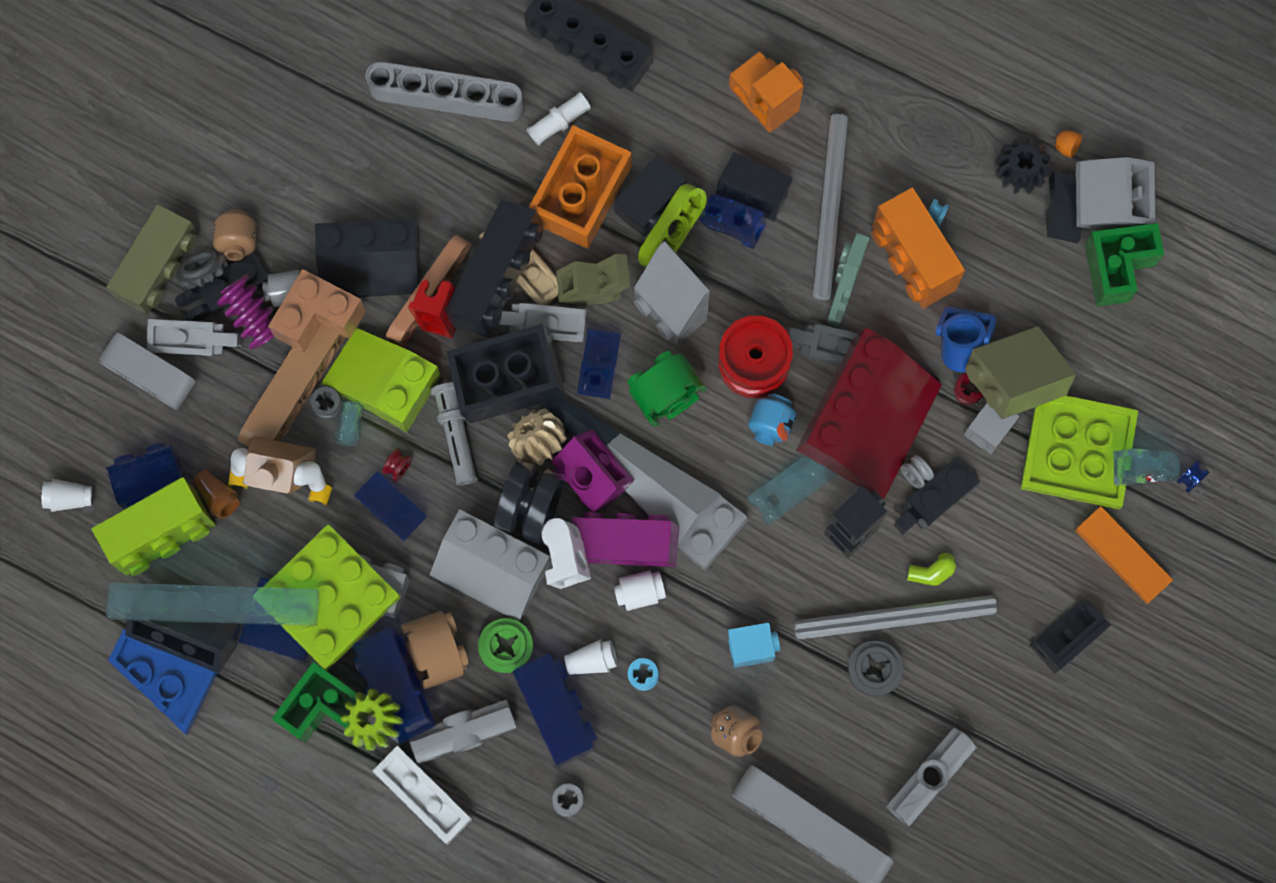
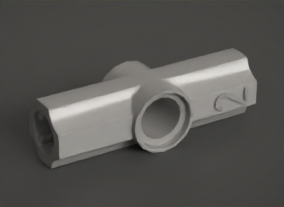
(463, 731)
(915, 793)

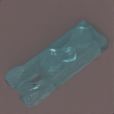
(790, 488)

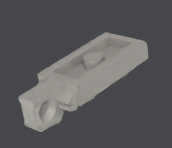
(561, 322)
(189, 337)

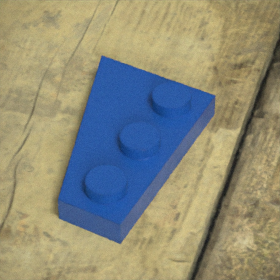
(166, 680)

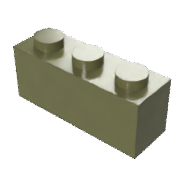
(153, 259)

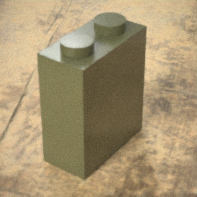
(1019, 372)

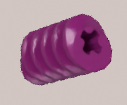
(248, 311)

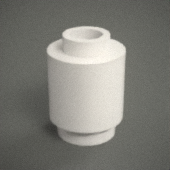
(639, 590)

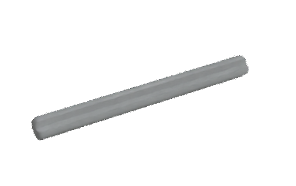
(830, 207)
(895, 617)

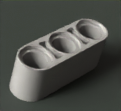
(146, 371)

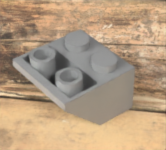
(1115, 193)

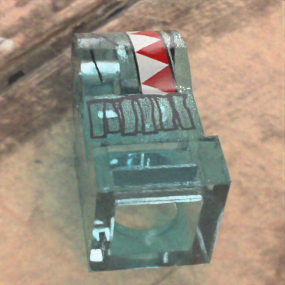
(1144, 466)

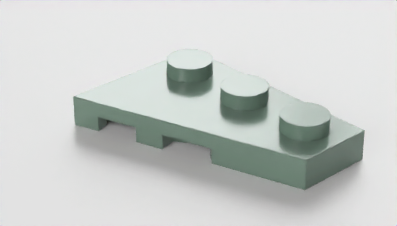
(846, 277)

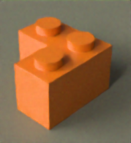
(767, 90)

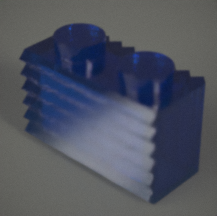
(143, 475)

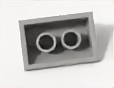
(490, 565)

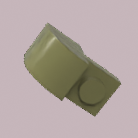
(593, 283)

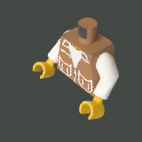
(278, 468)

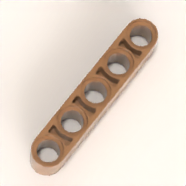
(291, 388)

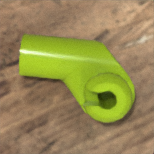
(935, 573)

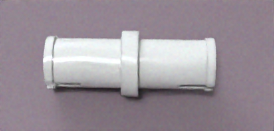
(558, 118)

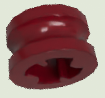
(961, 397)
(397, 464)

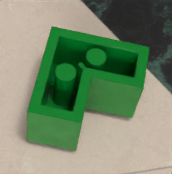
(1116, 255)
(313, 699)

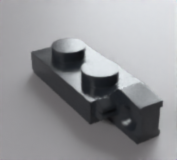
(937, 496)

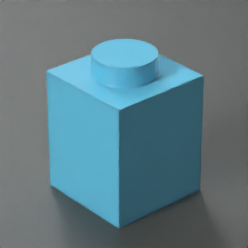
(752, 645)

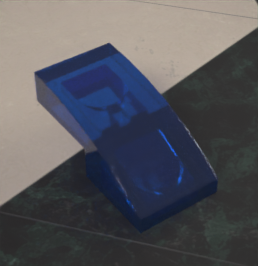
(390, 506)

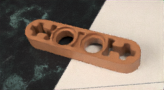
(442, 270)

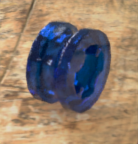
(1193, 476)

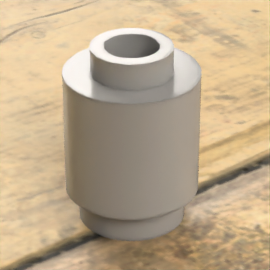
(278, 286)

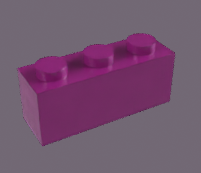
(629, 540)

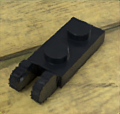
(211, 290)

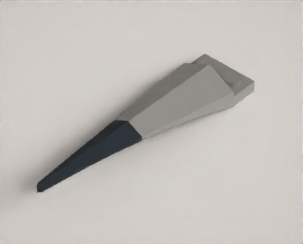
(659, 488)

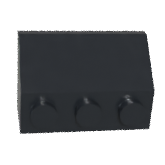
(369, 256)

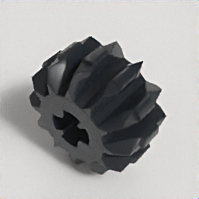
(1024, 154)

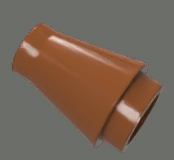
(217, 496)

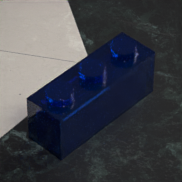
(390, 670)
(555, 709)

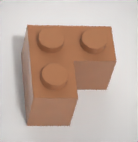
(313, 304)

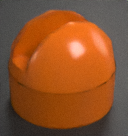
(1068, 142)

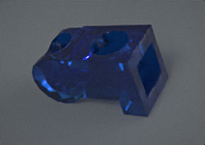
(733, 220)

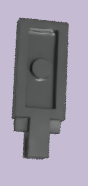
(822, 343)

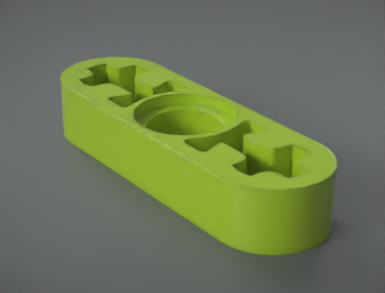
(678, 203)

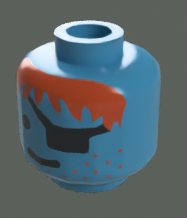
(772, 419)

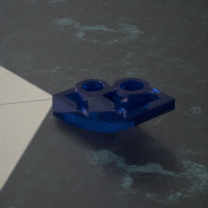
(599, 364)

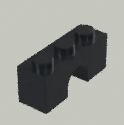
(856, 521)

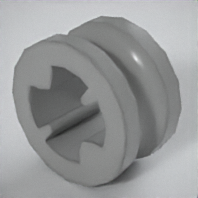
(917, 471)
(574, 808)

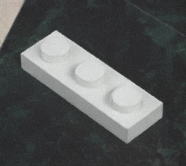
(422, 795)

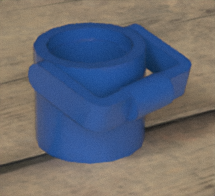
(961, 333)

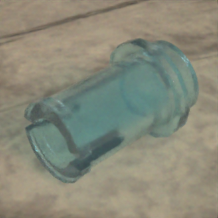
(349, 423)

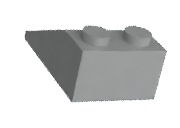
(671, 295)

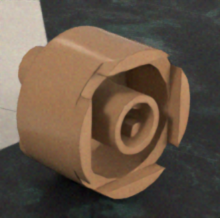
(434, 649)

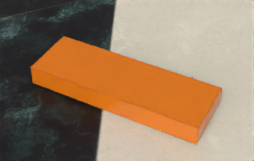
(1123, 555)

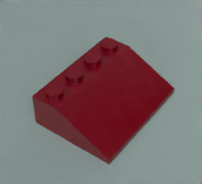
(870, 413)

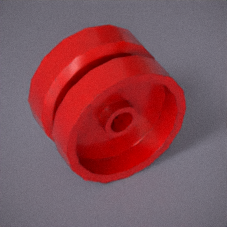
(755, 337)

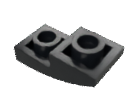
(1062, 212)

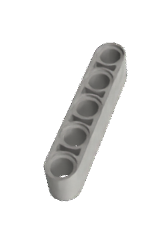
(433, 81)
(811, 827)

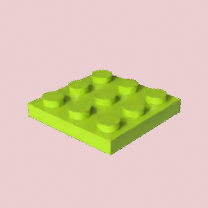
(1074, 448)
(349, 595)

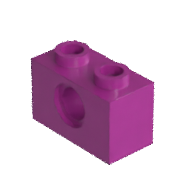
(608, 476)

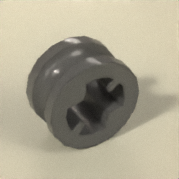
(317, 408)

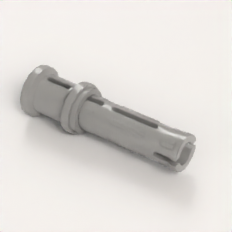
(455, 432)

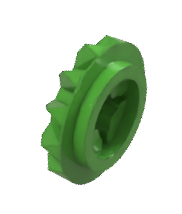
(489, 644)

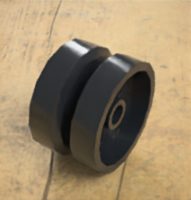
(528, 501)

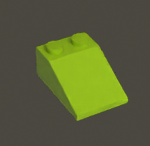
(383, 378)

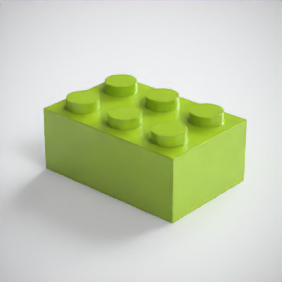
(154, 527)

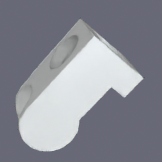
(566, 554)

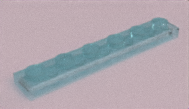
(212, 604)

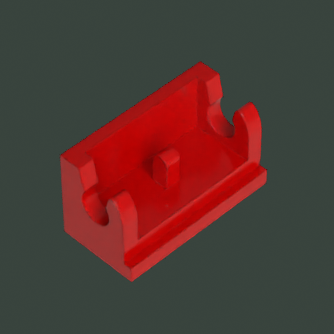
(430, 311)

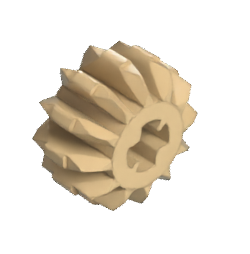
(537, 436)

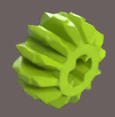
(361, 729)

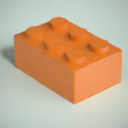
(581, 186)
(916, 249)

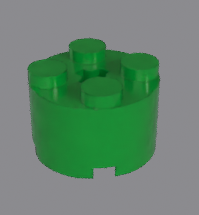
(665, 388)

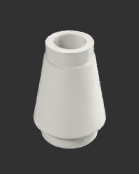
(65, 495)
(593, 658)

